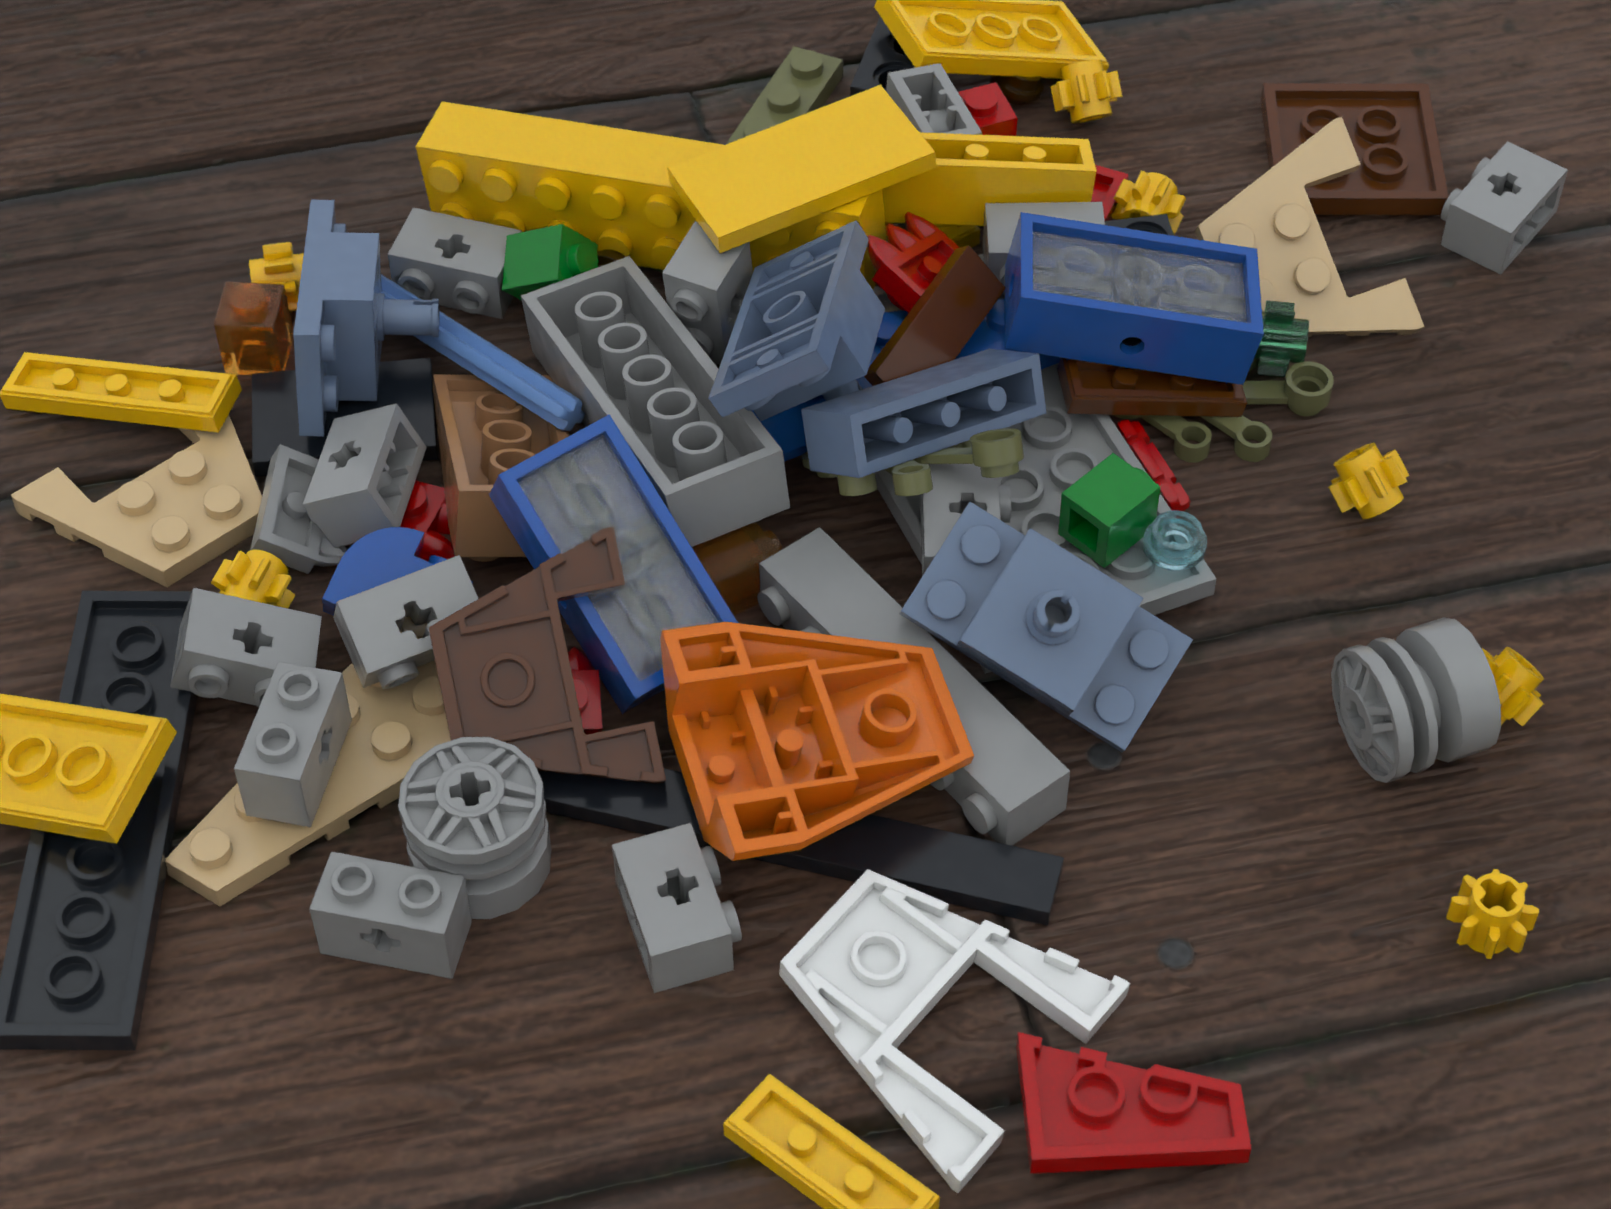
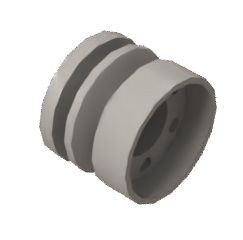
(1416, 699)
(479, 815)

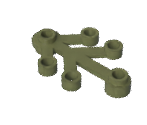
(1305, 390)
(992, 450)

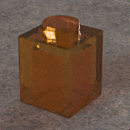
(253, 328)
(734, 563)

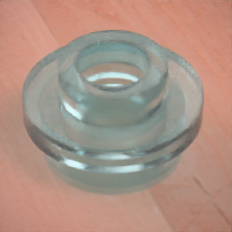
(1175, 541)

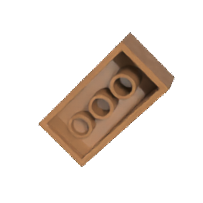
(478, 440)

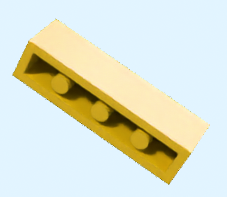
(991, 170)

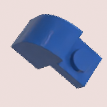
(375, 561)

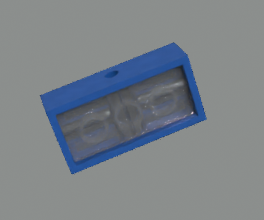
(1132, 299)
(599, 484)

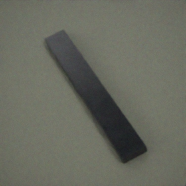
(930, 860)

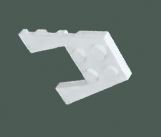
(883, 966)

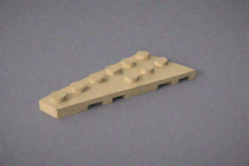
(386, 735)

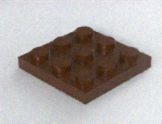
(1391, 135)

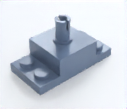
(345, 318)
(801, 328)
(1047, 625)

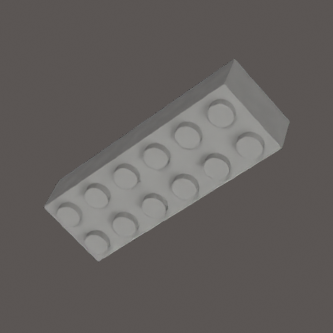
(632, 358)

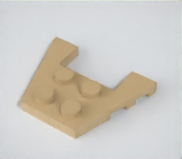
(1291, 248)
(164, 518)

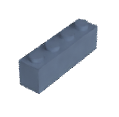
(923, 412)

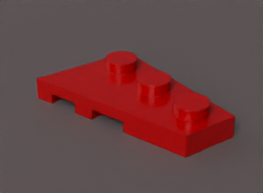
(1120, 1116)

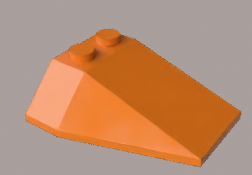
(802, 730)

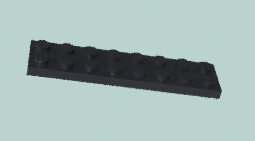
(89, 905)

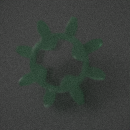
(1283, 339)

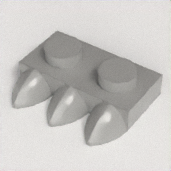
(283, 521)

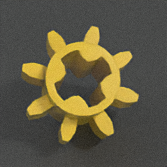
(1086, 91)
(1149, 196)
(279, 267)
(1368, 481)
(255, 577)
(1516, 685)
(1492, 913)

